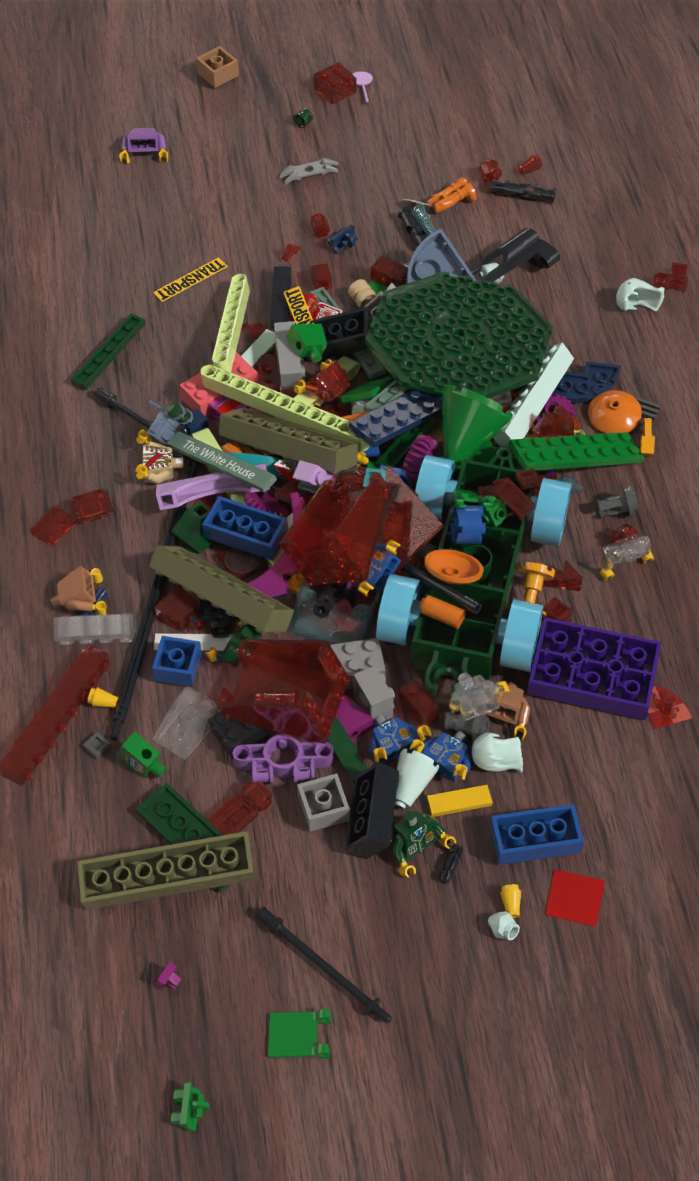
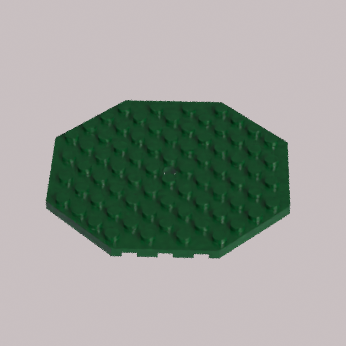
(420, 342)

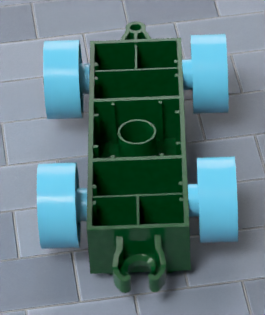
(474, 644)

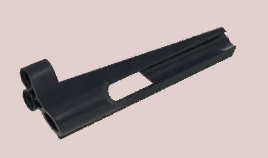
(518, 249)

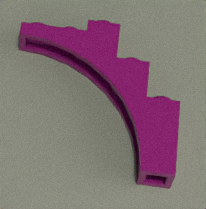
(272, 581)

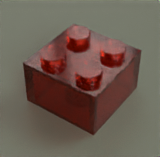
(335, 83)

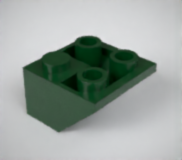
(190, 528)

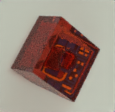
(91, 505)

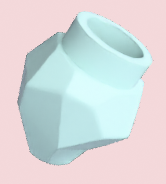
(503, 925)

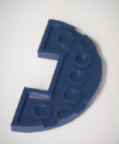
(585, 387)

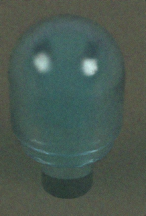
(575, 485)

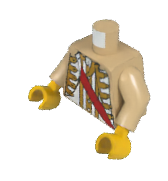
(157, 460)

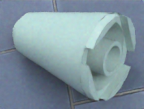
(414, 775)

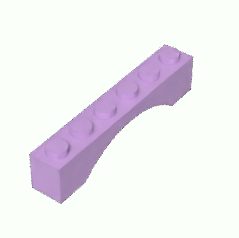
(182, 491)

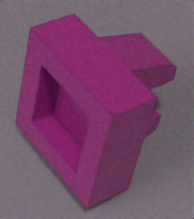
(168, 977)

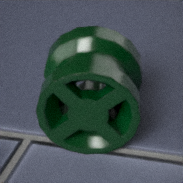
(303, 117)

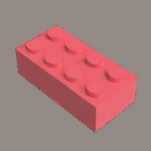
(199, 397)

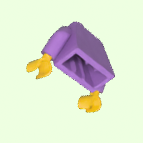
(143, 140)

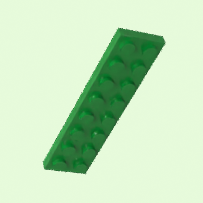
(575, 451)

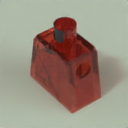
(179, 610)

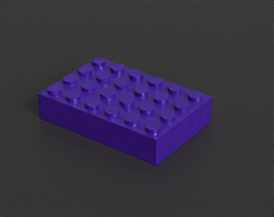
(594, 668)

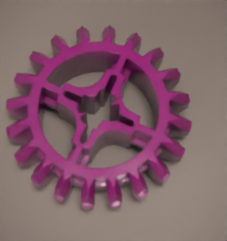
(421, 447)

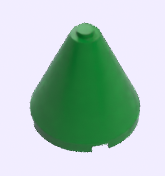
(469, 422)

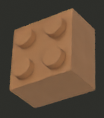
(217, 66)

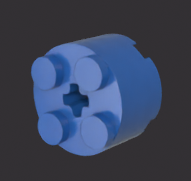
(467, 525)

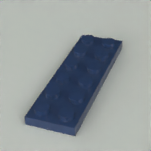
(397, 417)

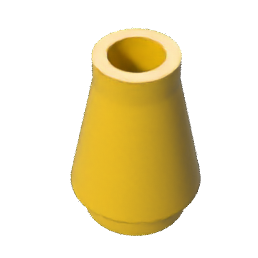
(101, 698)
(511, 899)

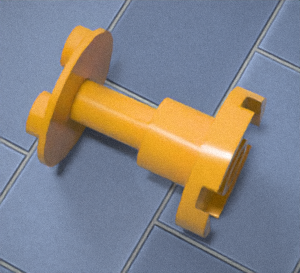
(534, 575)

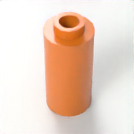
(442, 611)

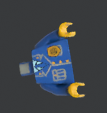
(382, 566)
(392, 737)
(448, 753)

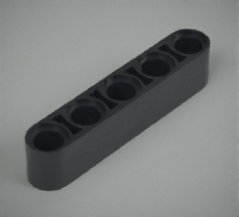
(279, 304)

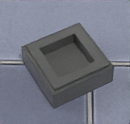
(97, 745)

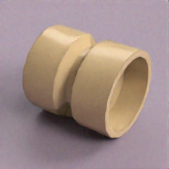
(361, 293)

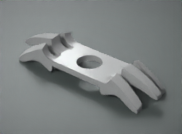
(297, 172)

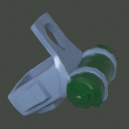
(168, 420)

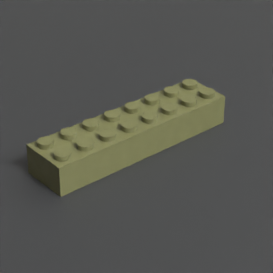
(288, 440)
(221, 589)
(166, 870)

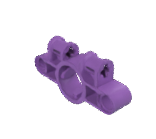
(302, 768)

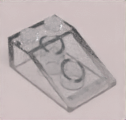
(186, 723)

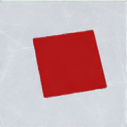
(575, 897)

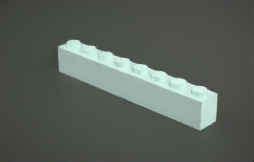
(535, 394)

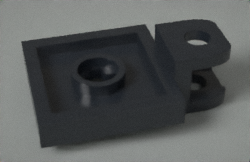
(217, 618)

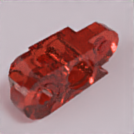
(268, 372)

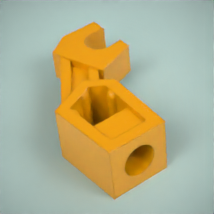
(647, 440)

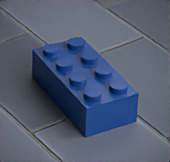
(245, 528)
(536, 834)

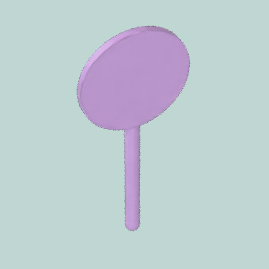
(363, 78)

